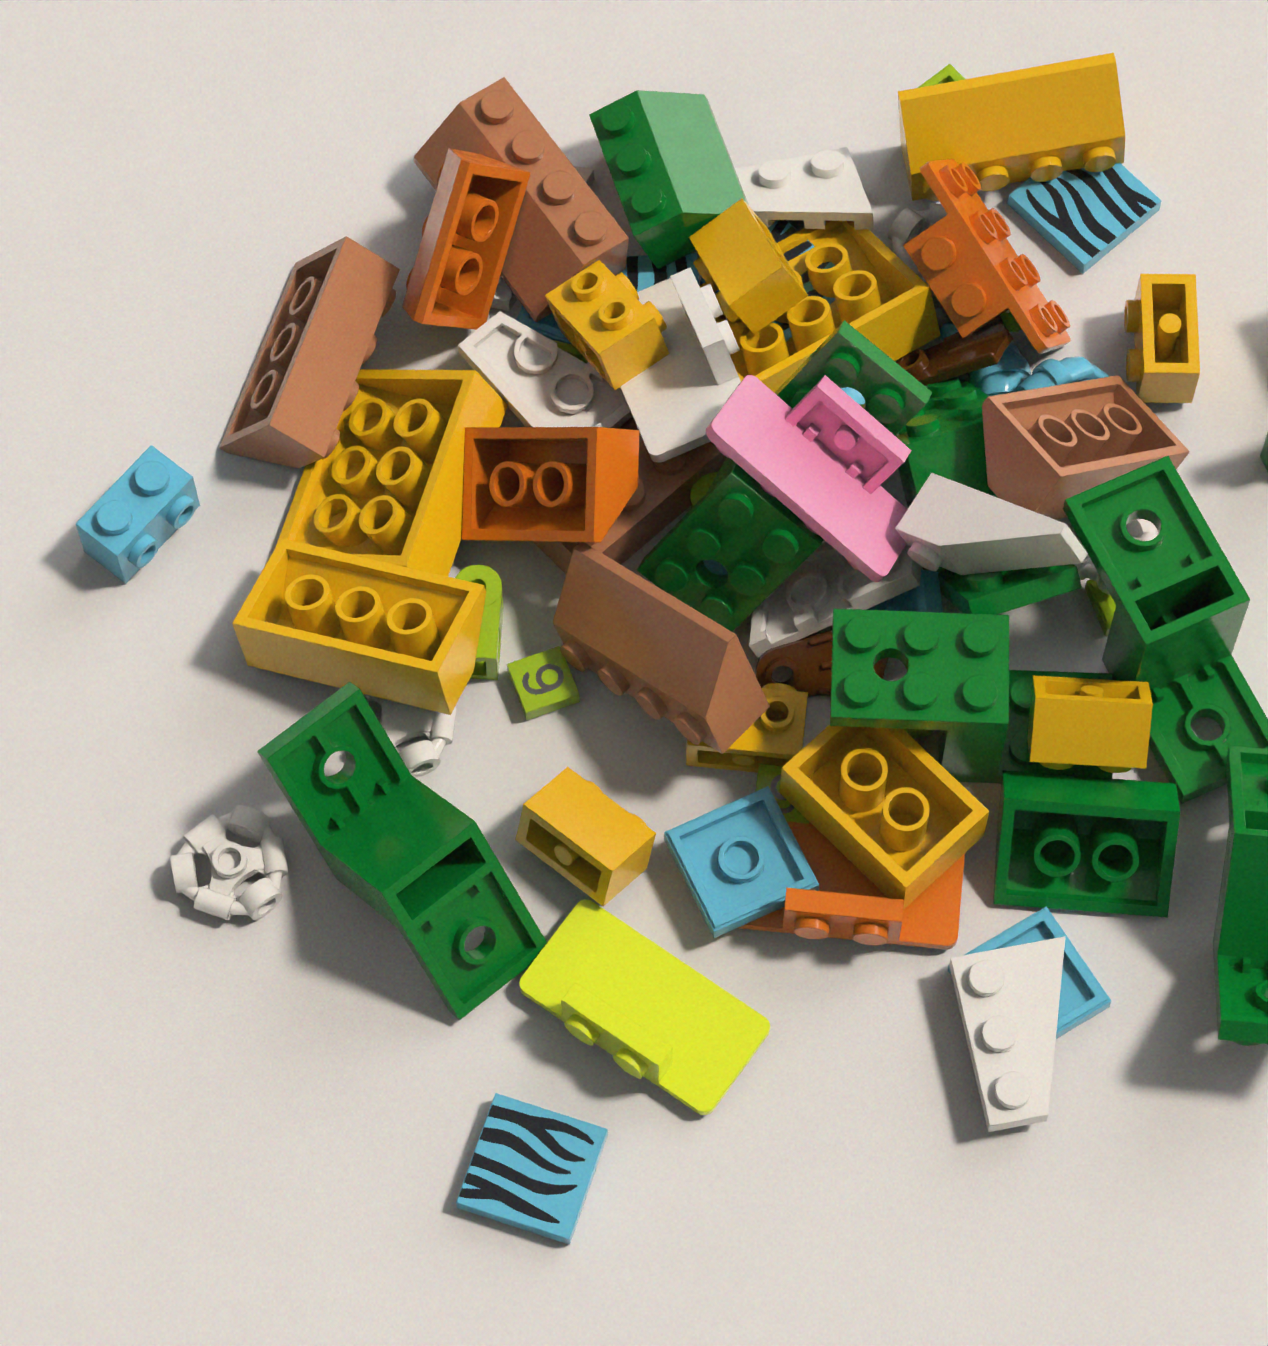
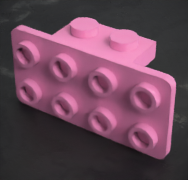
(821, 464)

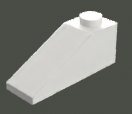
(981, 533)

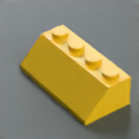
(1016, 123)
(363, 623)

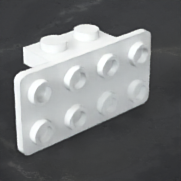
(691, 384)

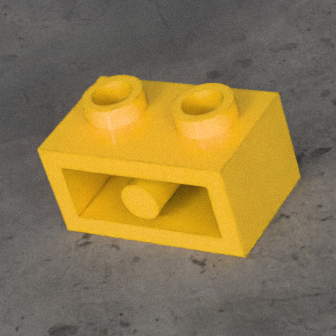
(746, 267)
(609, 323)
(1164, 338)
(1089, 723)
(769, 740)
(585, 836)

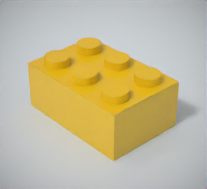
(884, 806)

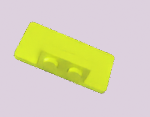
(644, 1007)

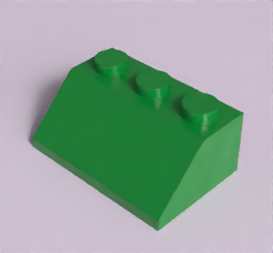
(667, 168)
(1086, 843)

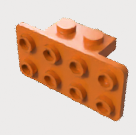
(976, 268)
(857, 910)

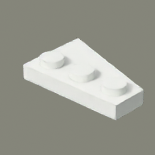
(808, 189)
(540, 379)
(816, 587)
(1011, 1026)

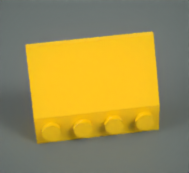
(870, 291)
(396, 469)

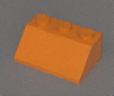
(465, 240)
(546, 482)

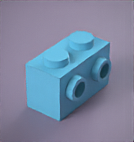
(138, 514)

